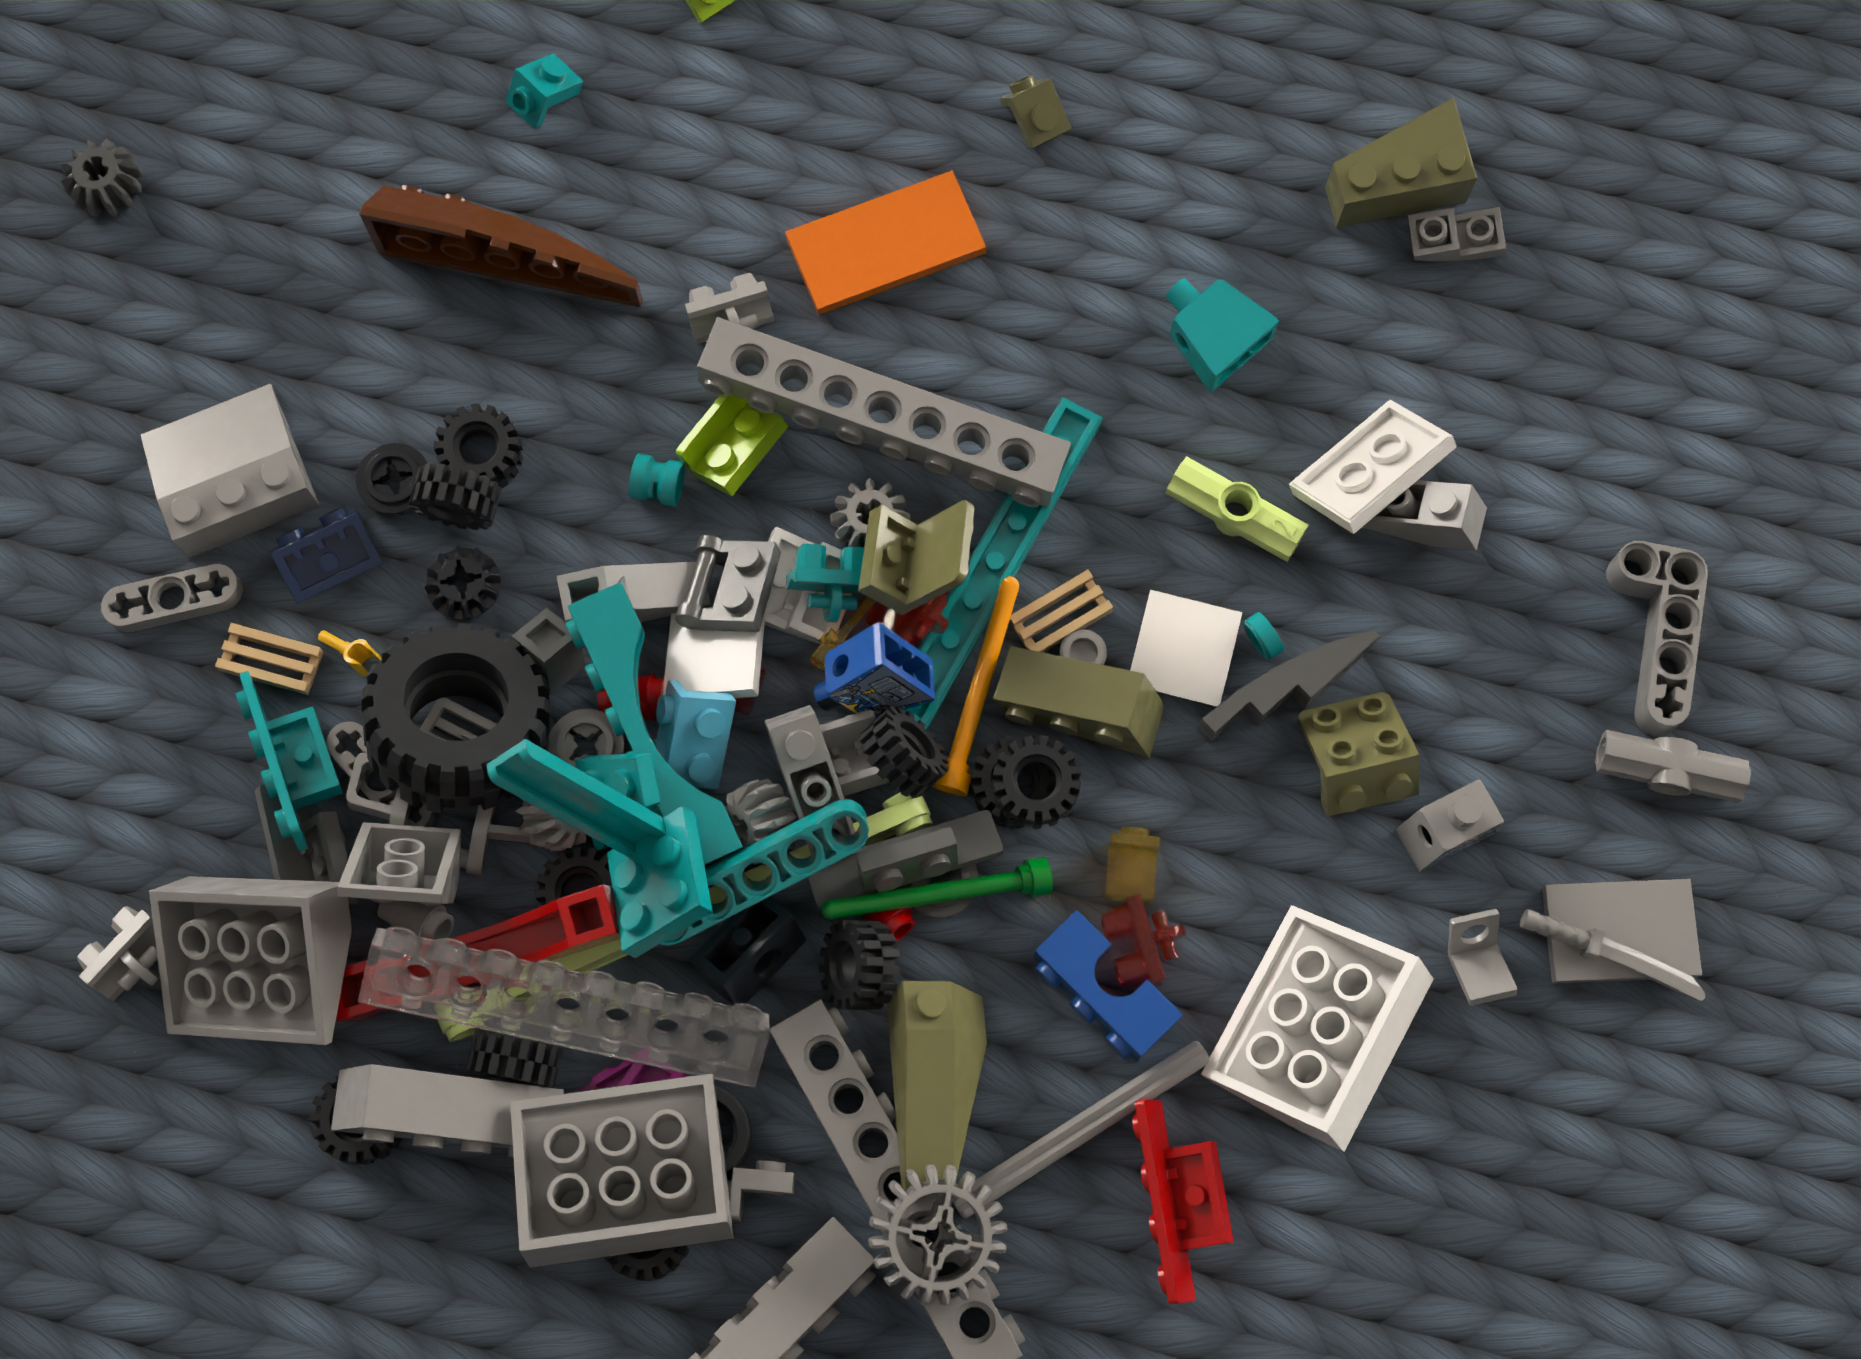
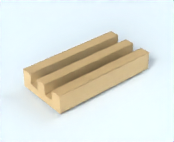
(1092, 593)
(232, 648)

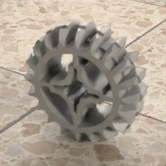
(933, 1260)

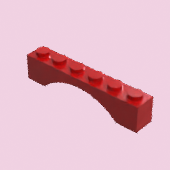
(541, 934)

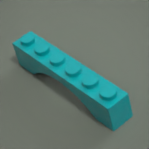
(614, 642)

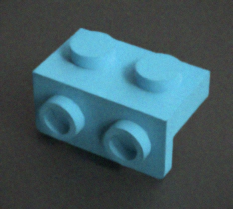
(694, 732)

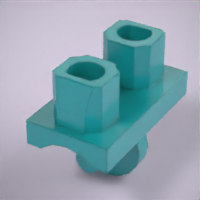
(812, 575)

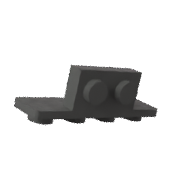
(325, 840)
(909, 858)

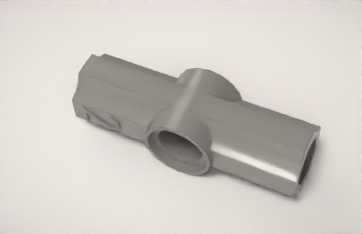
(1672, 766)

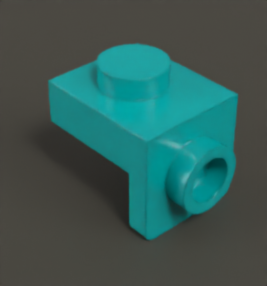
(541, 86)

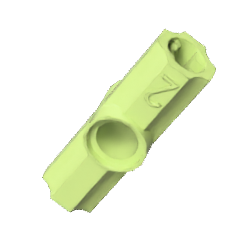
(1210, 492)

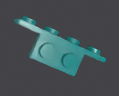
(296, 757)

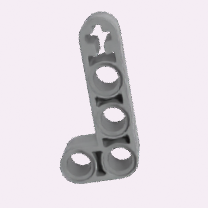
(1660, 638)

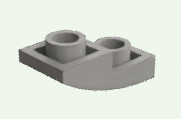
(1457, 237)

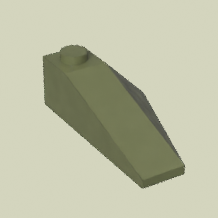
(936, 1069)

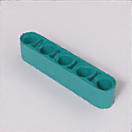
(784, 867)

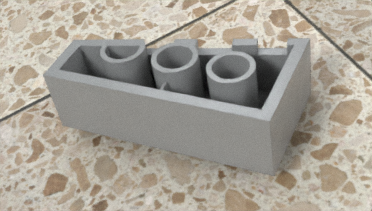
(796, 1299)

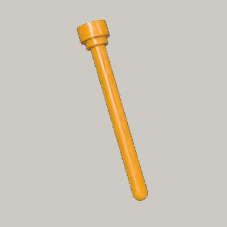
(957, 778)

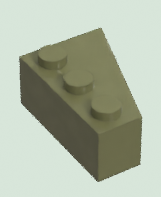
(1080, 699)

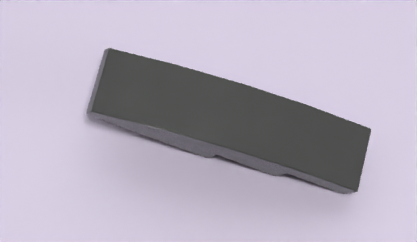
(1300, 678)

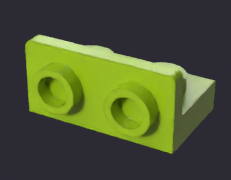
(729, 443)

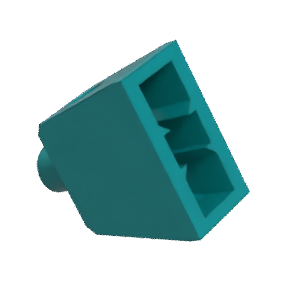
(1218, 329)

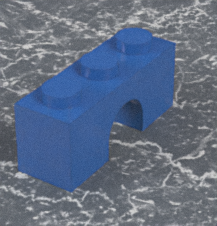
(1132, 1020)

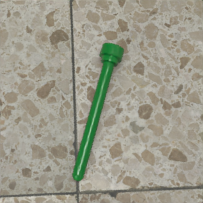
(1030, 878)

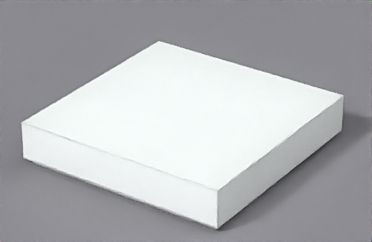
(714, 660)

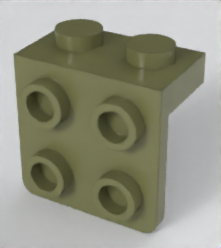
(914, 562)
(1361, 753)

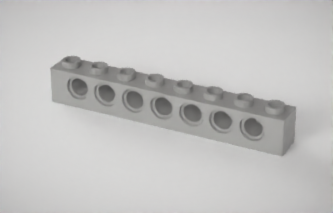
(911, 407)
(797, 1040)

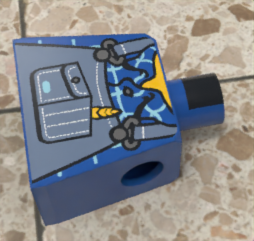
(876, 673)

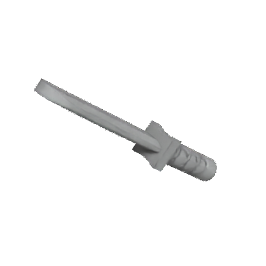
(1596, 945)

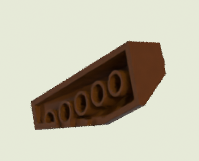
(488, 243)

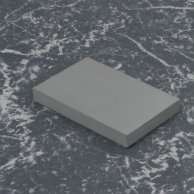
(1642, 915)

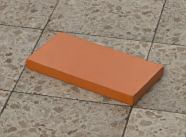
(885, 242)

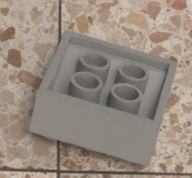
(227, 471)

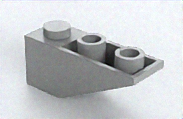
(1434, 515)
(652, 588)
(807, 765)

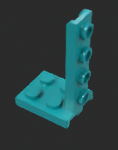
(653, 858)

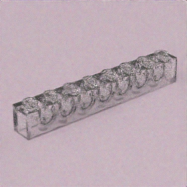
(541, 1019)

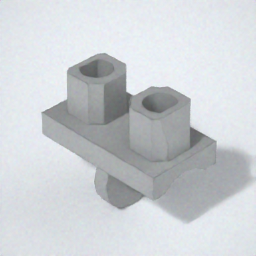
(744, 305)
(125, 958)

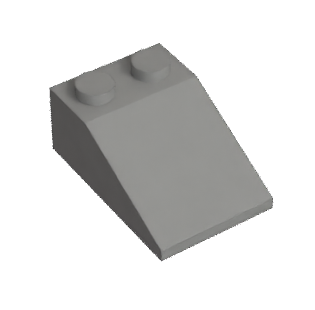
(403, 864)

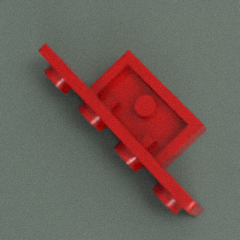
(1184, 1196)

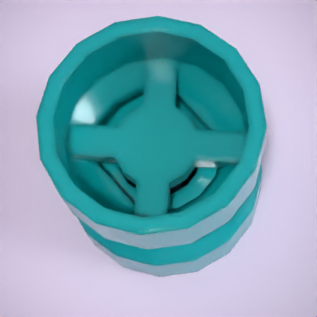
(656, 480)

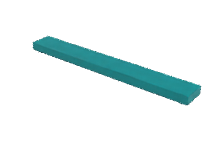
(997, 557)

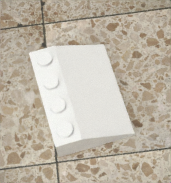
(1319, 1026)

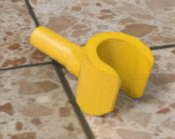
(353, 653)

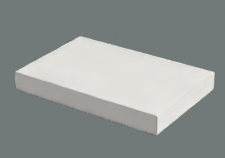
(1372, 466)

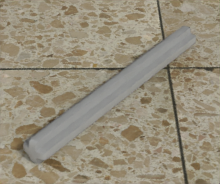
(1087, 1124)

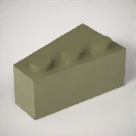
(1404, 171)

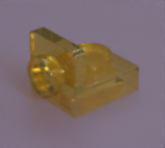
(1131, 864)

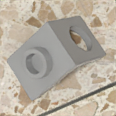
(1479, 960)

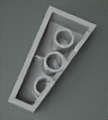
(429, 1107)

